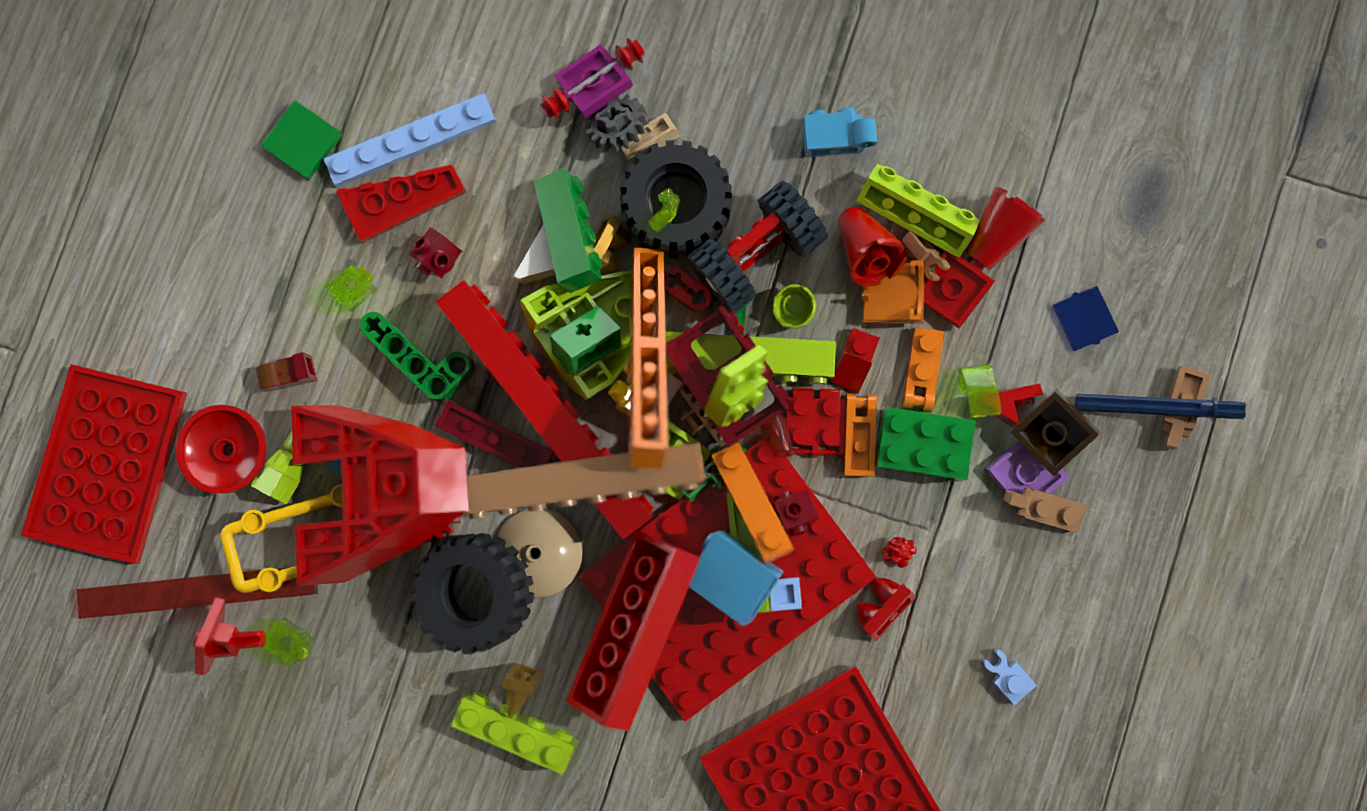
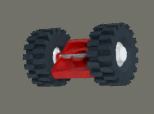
(785, 220)

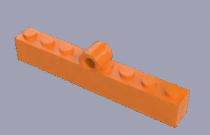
(647, 360)

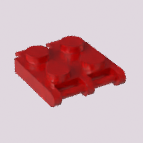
(817, 421)

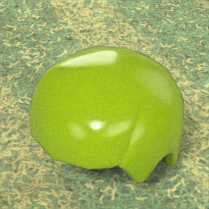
(794, 306)

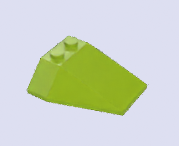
(556, 307)

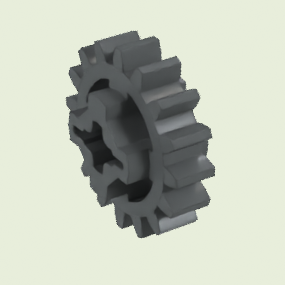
(617, 124)

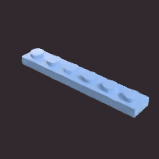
(410, 140)

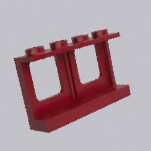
(702, 381)

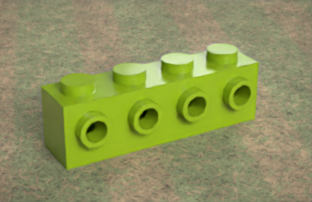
(918, 210)
(517, 735)

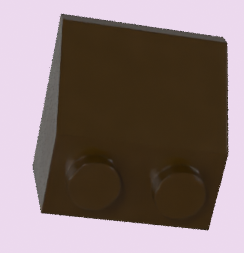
(1055, 432)

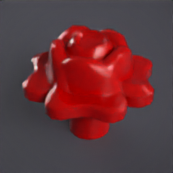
(899, 551)

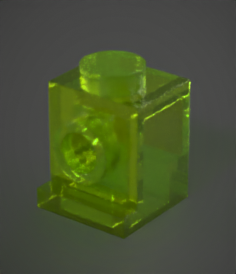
(359, 293)

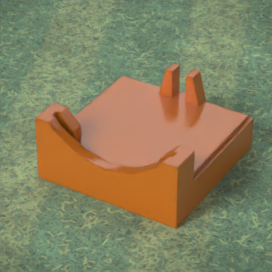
(896, 299)

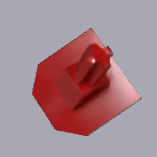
(221, 639)

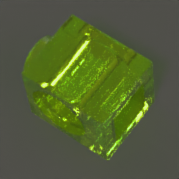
(275, 642)

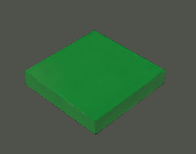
(302, 139)

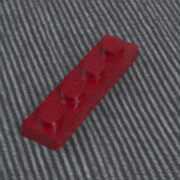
(492, 437)

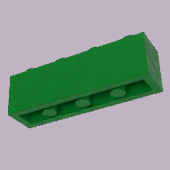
(568, 230)

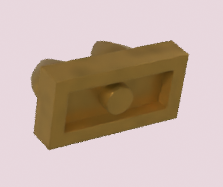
(613, 235)
(520, 683)

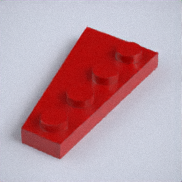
(390, 203)

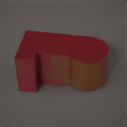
(286, 372)

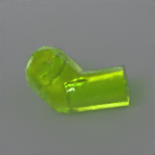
(668, 211)

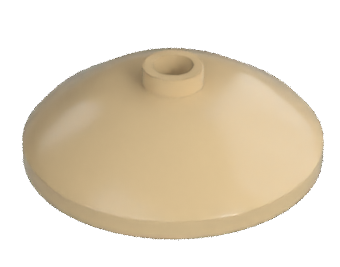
(558, 544)

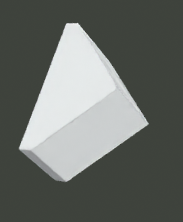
(537, 262)

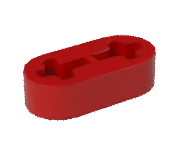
(690, 284)

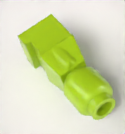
(280, 475)

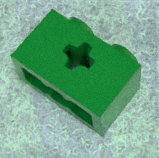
(585, 340)

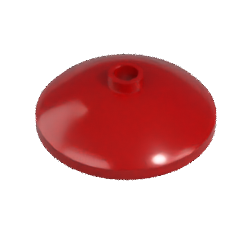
(203, 446)

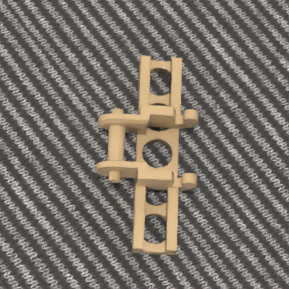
(695, 409)

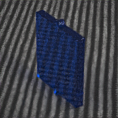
(1085, 318)

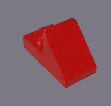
(855, 360)
(1022, 397)

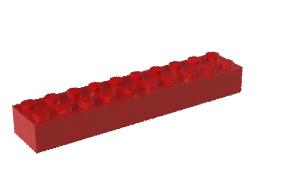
(534, 395)

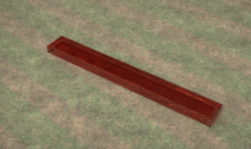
(176, 594)

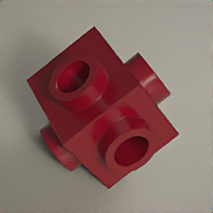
(434, 253)
(795, 512)

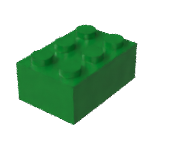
(924, 444)

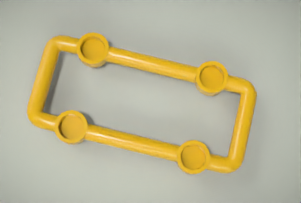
(256, 522)

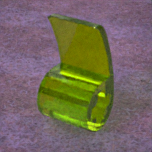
(981, 390)

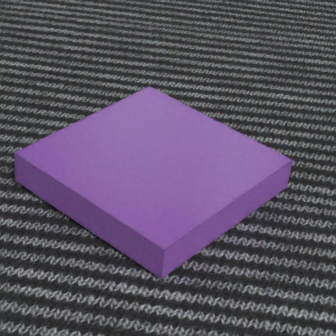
(1021, 470)

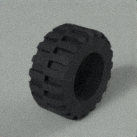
(669, 162)
(438, 605)

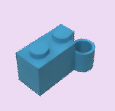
(837, 133)

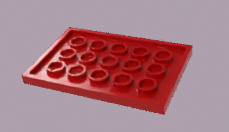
(104, 464)

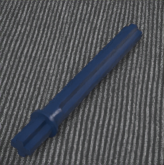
(1161, 406)

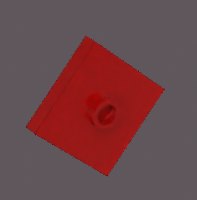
(957, 290)

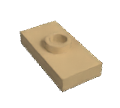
(656, 132)

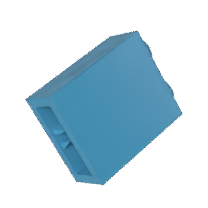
(733, 577)

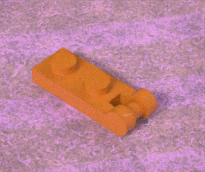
(923, 368)
(860, 436)

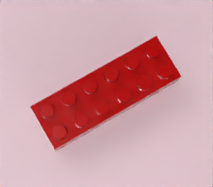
(632, 631)

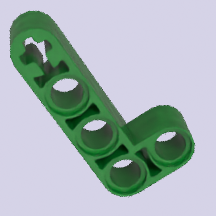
(411, 354)

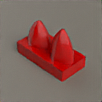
(894, 599)

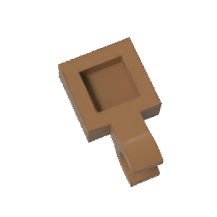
(925, 251)

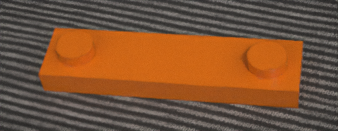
(752, 503)

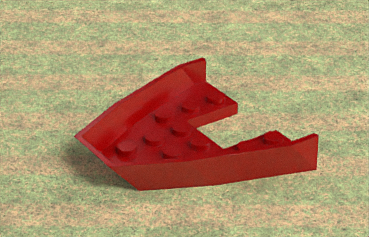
(395, 489)

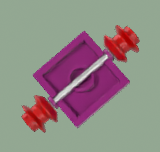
(593, 80)

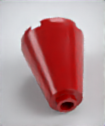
(1001, 229)
(869, 248)

